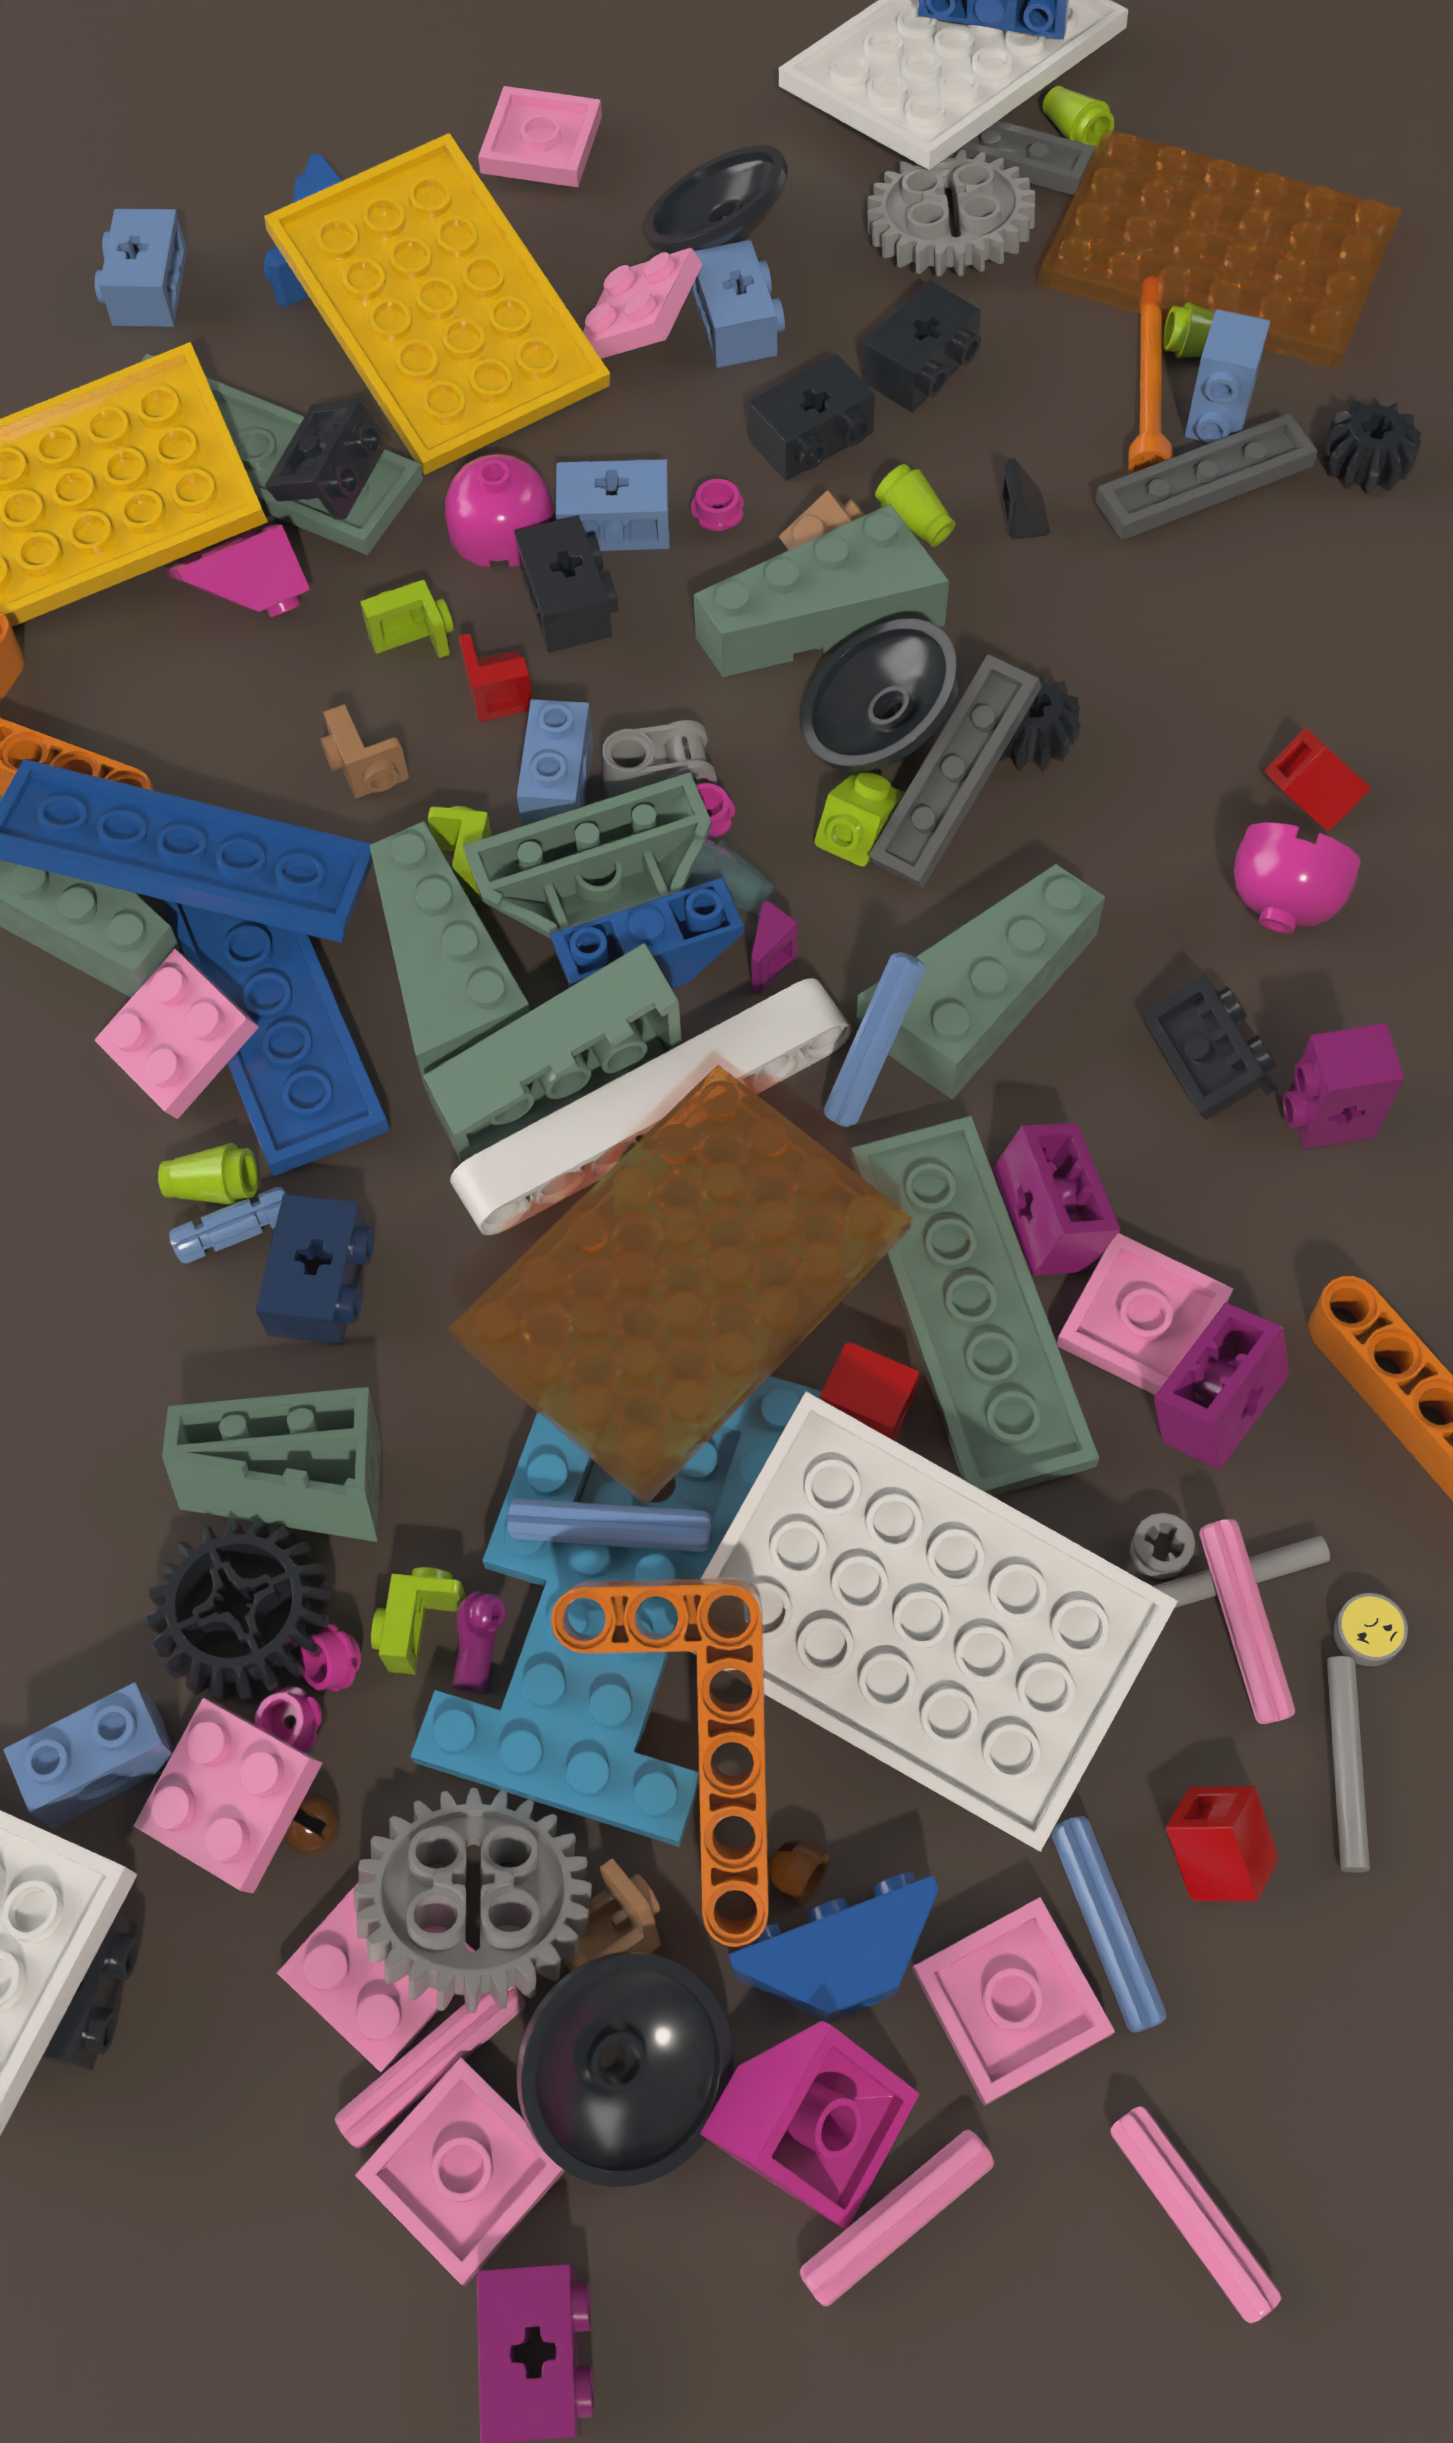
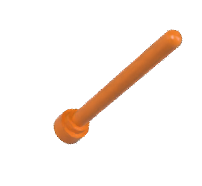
(1151, 445)

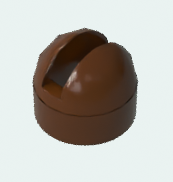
(305, 1840)
(798, 1870)

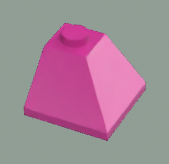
(248, 570)
(813, 2119)

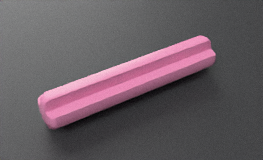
(1247, 1621)
(423, 2068)
(1196, 2215)
(896, 2217)

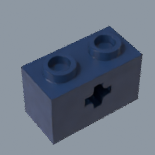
(314, 1269)

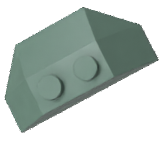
(594, 857)

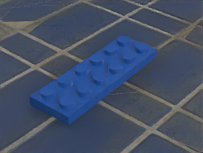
(182, 850)
(301, 1064)

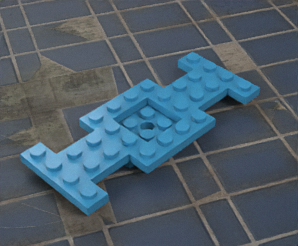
(579, 1717)

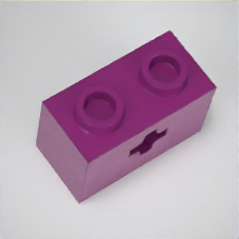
(1343, 1086)
(1055, 1199)
(1222, 1385)
(510, 2399)

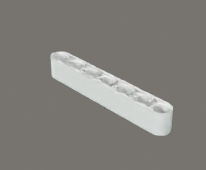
(596, 1131)

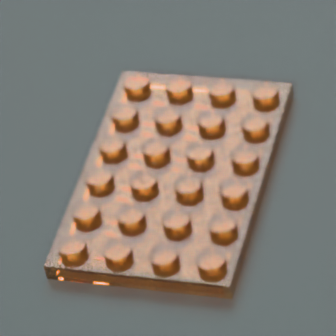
(1223, 237)
(680, 1282)

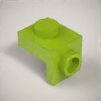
(406, 616)
(856, 816)
(451, 831)
(400, 1626)

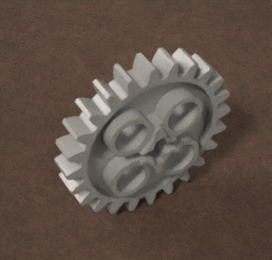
(989, 210)
(404, 1897)

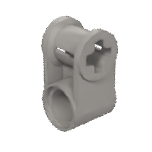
(655, 756)

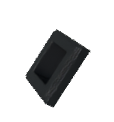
(1022, 503)

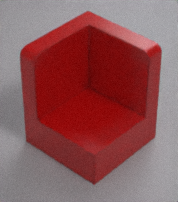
(496, 682)
(1317, 779)
(871, 1389)
(1222, 1843)

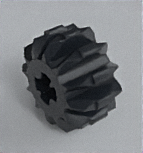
(1371, 445)
(1047, 727)

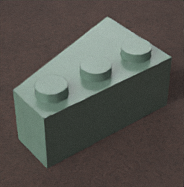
(281, 1460)

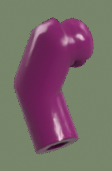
(476, 1623)

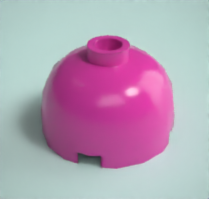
(491, 502)
(1292, 878)

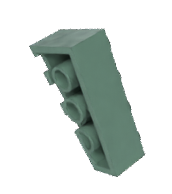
(820, 595)
(85, 925)
(444, 958)
(991, 977)
(556, 1053)

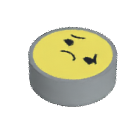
(1370, 1629)

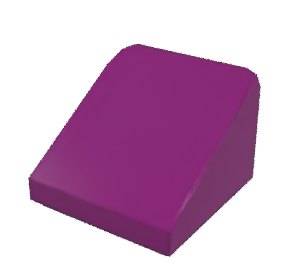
(773, 946)

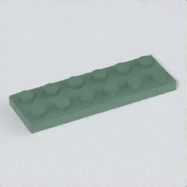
(261, 437)
(976, 1312)

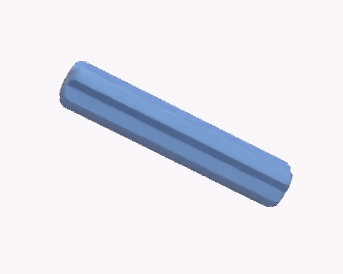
(874, 1038)
(609, 1525)
(1108, 1924)

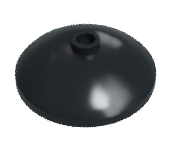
(718, 201)
(881, 695)
(653, 2101)

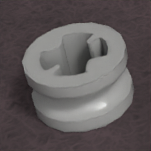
(1182, 1542)

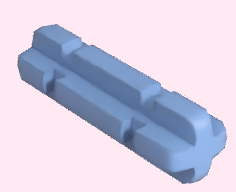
(226, 1226)

